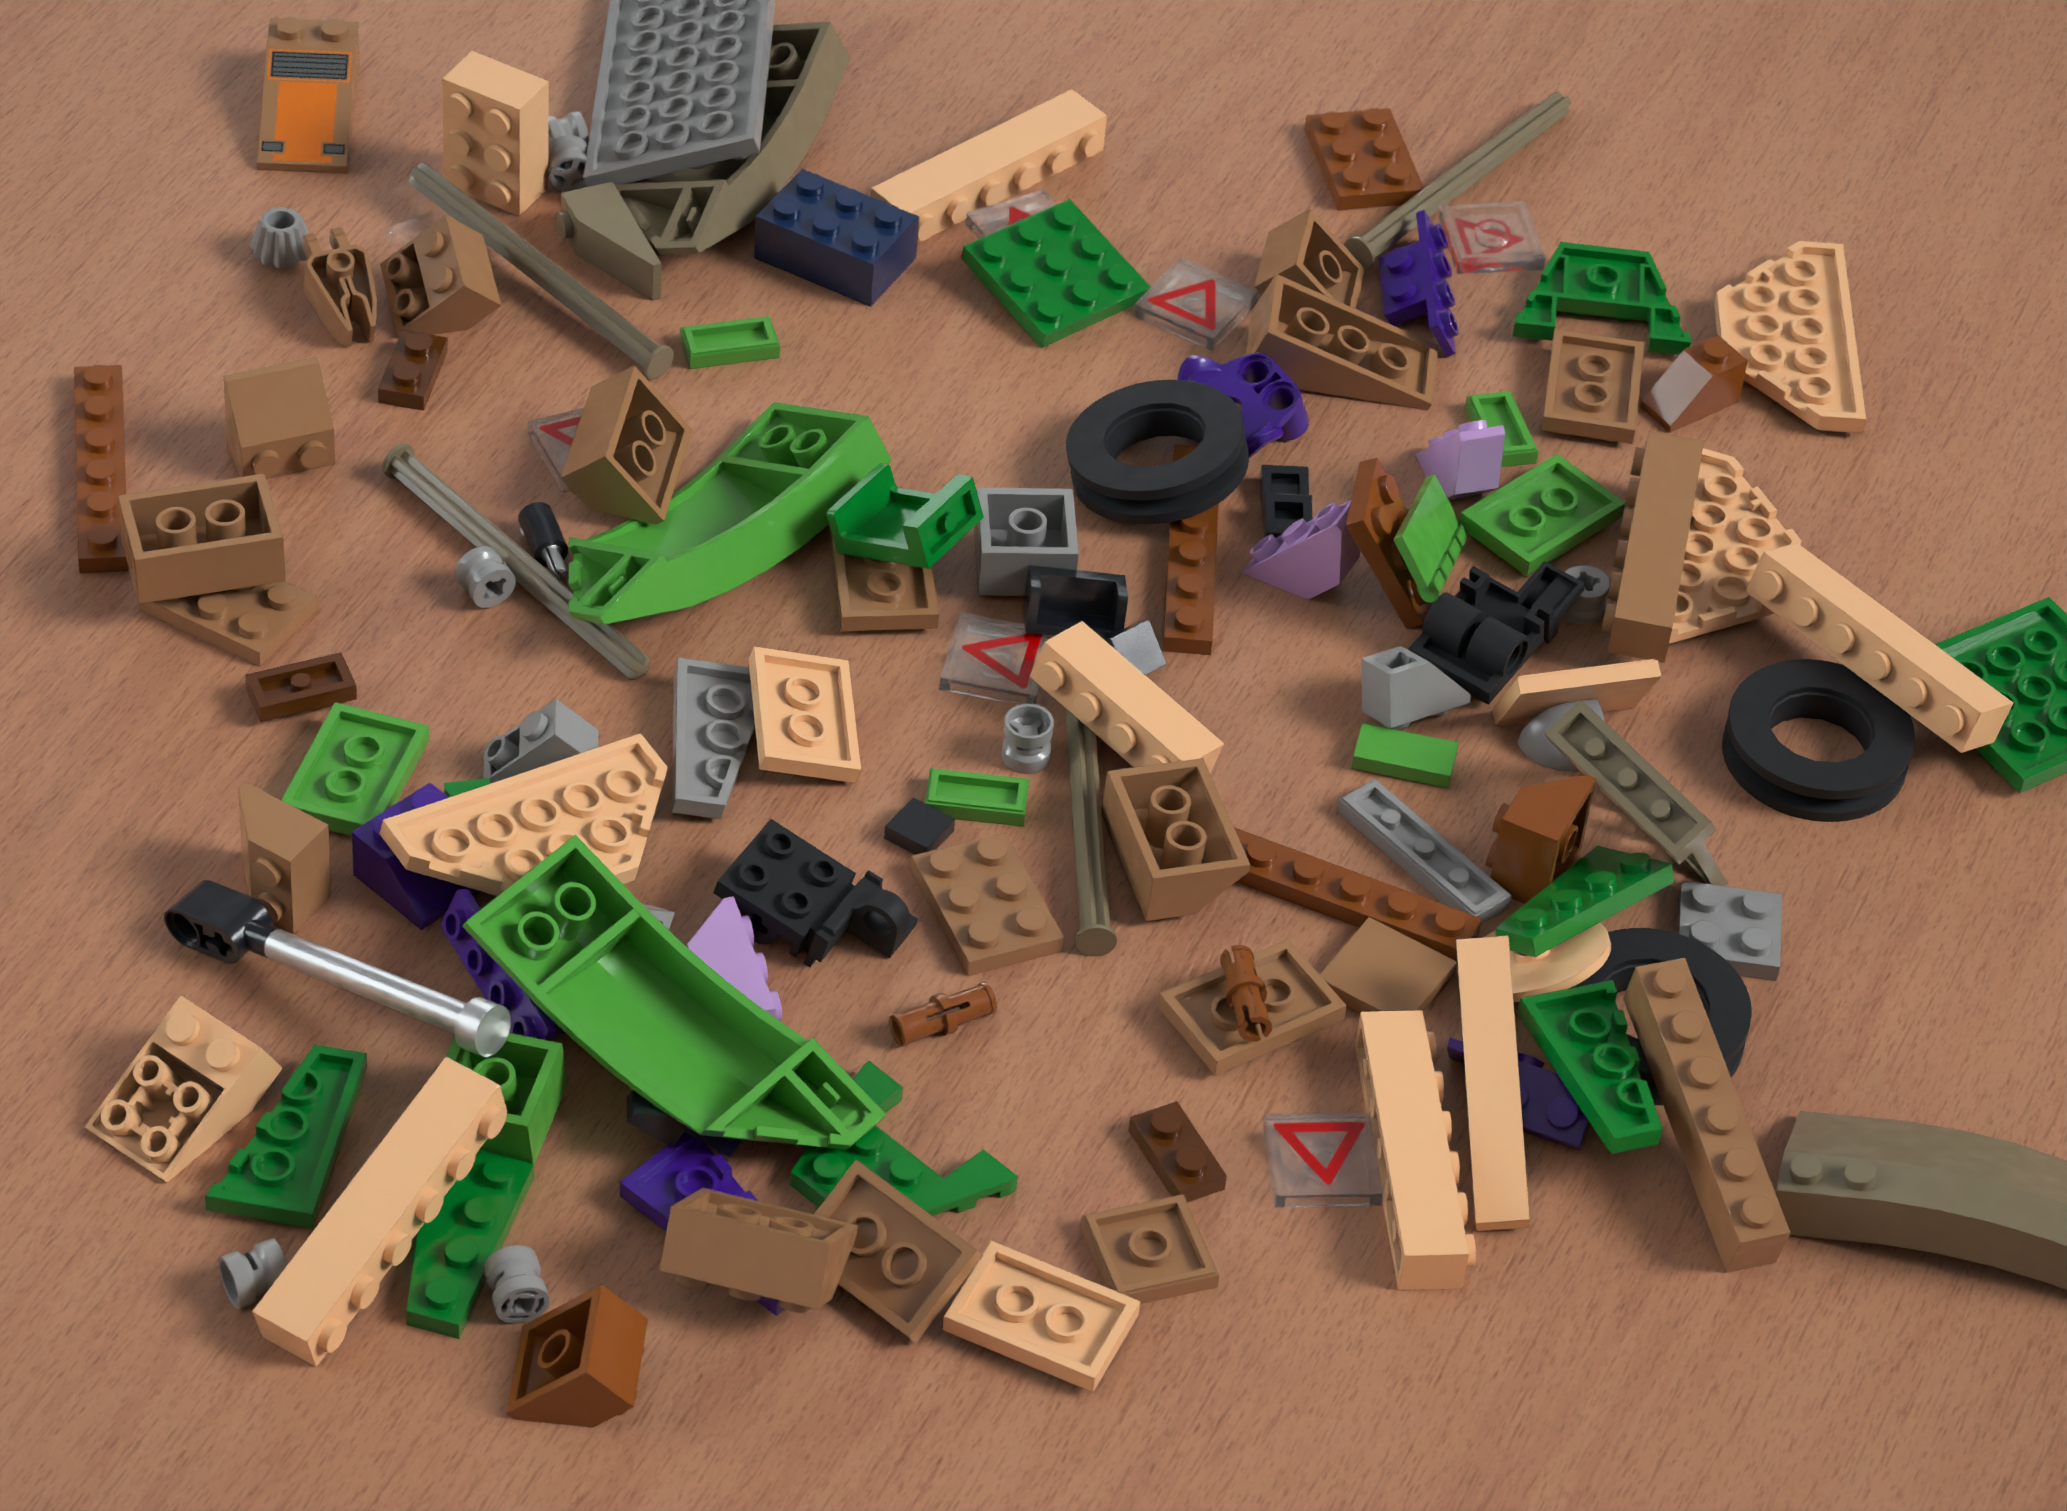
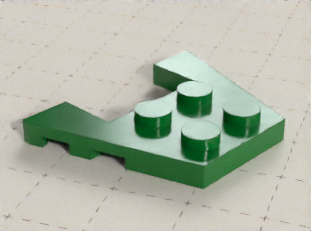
(1606, 284)
(823, 1167)

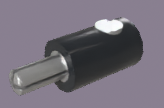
(544, 537)

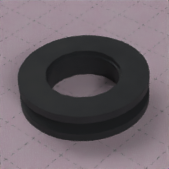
(1167, 490)
(1807, 786)
(1717, 983)

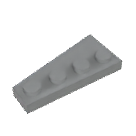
(709, 734)

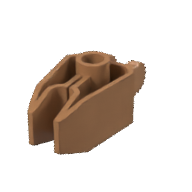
(340, 286)

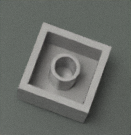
(1020, 531)

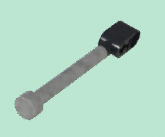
(232, 924)

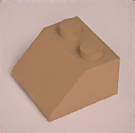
(1311, 257)
(279, 419)
(283, 857)

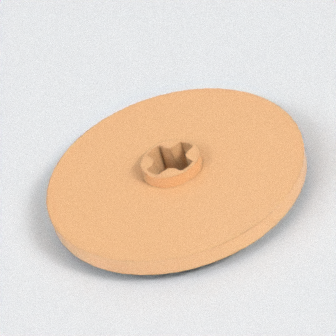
(1560, 966)

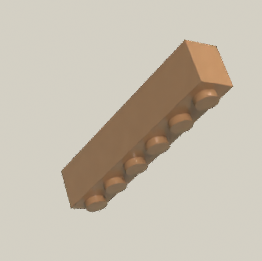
(1655, 546)
(1706, 1115)

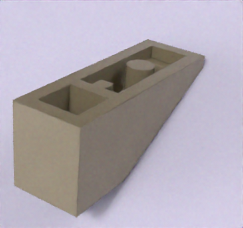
(609, 237)

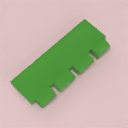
(1430, 539)

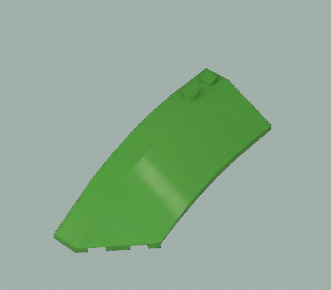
(729, 520)
(662, 1013)

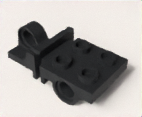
(1492, 629)
(810, 897)

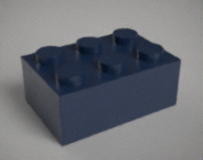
(836, 237)

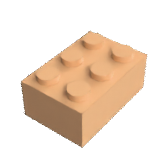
(496, 132)

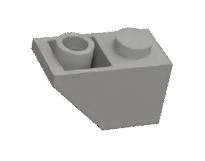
(1406, 688)
(538, 741)

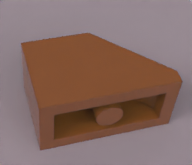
(1697, 384)

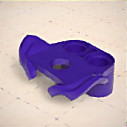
(1267, 395)

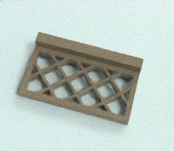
(1637, 789)

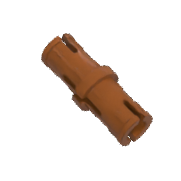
(1245, 993)
(913, 1024)

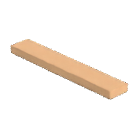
(1492, 1084)

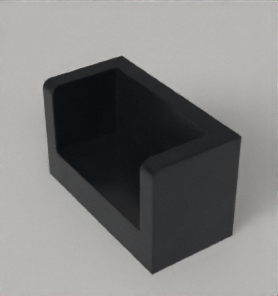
(1065, 597)

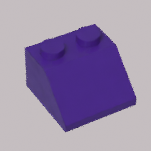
(410, 893)

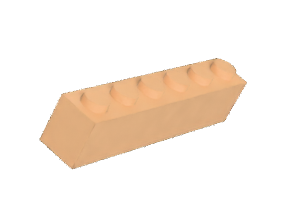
(997, 163)
(1879, 647)
(1413, 1152)
(381, 1212)

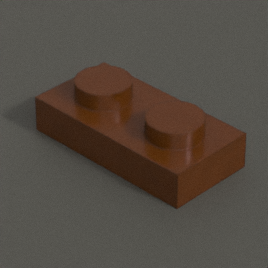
(412, 370)
(300, 687)
(1177, 1152)

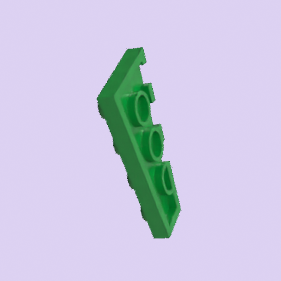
(1582, 897)
(1592, 1055)
(296, 1145)
(461, 1238)

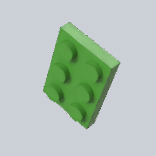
(1542, 514)
(356, 767)

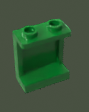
(902, 523)

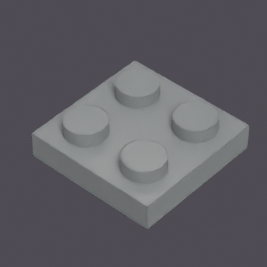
(1735, 924)

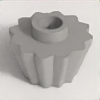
(279, 238)

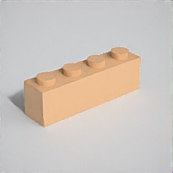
(1120, 701)

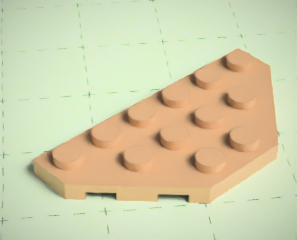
(1798, 335)
(1724, 544)
(512, 825)

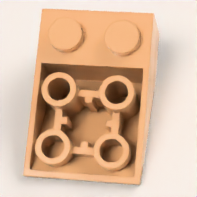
(183, 1091)

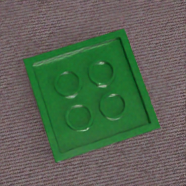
(1055, 272)

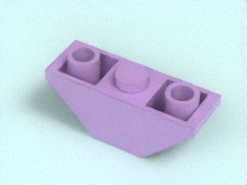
(1465, 459)
(1307, 555)
(727, 947)

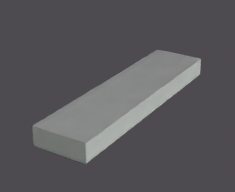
(1422, 851)

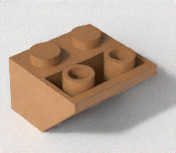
(441, 280)

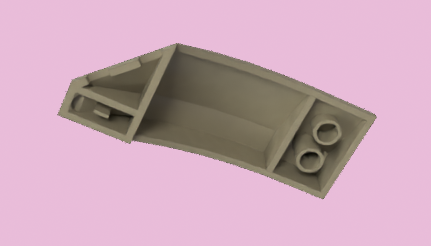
(704, 205)
(1926, 1192)

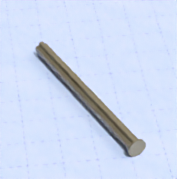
(1458, 179)
(543, 271)
(529, 573)
(1095, 934)

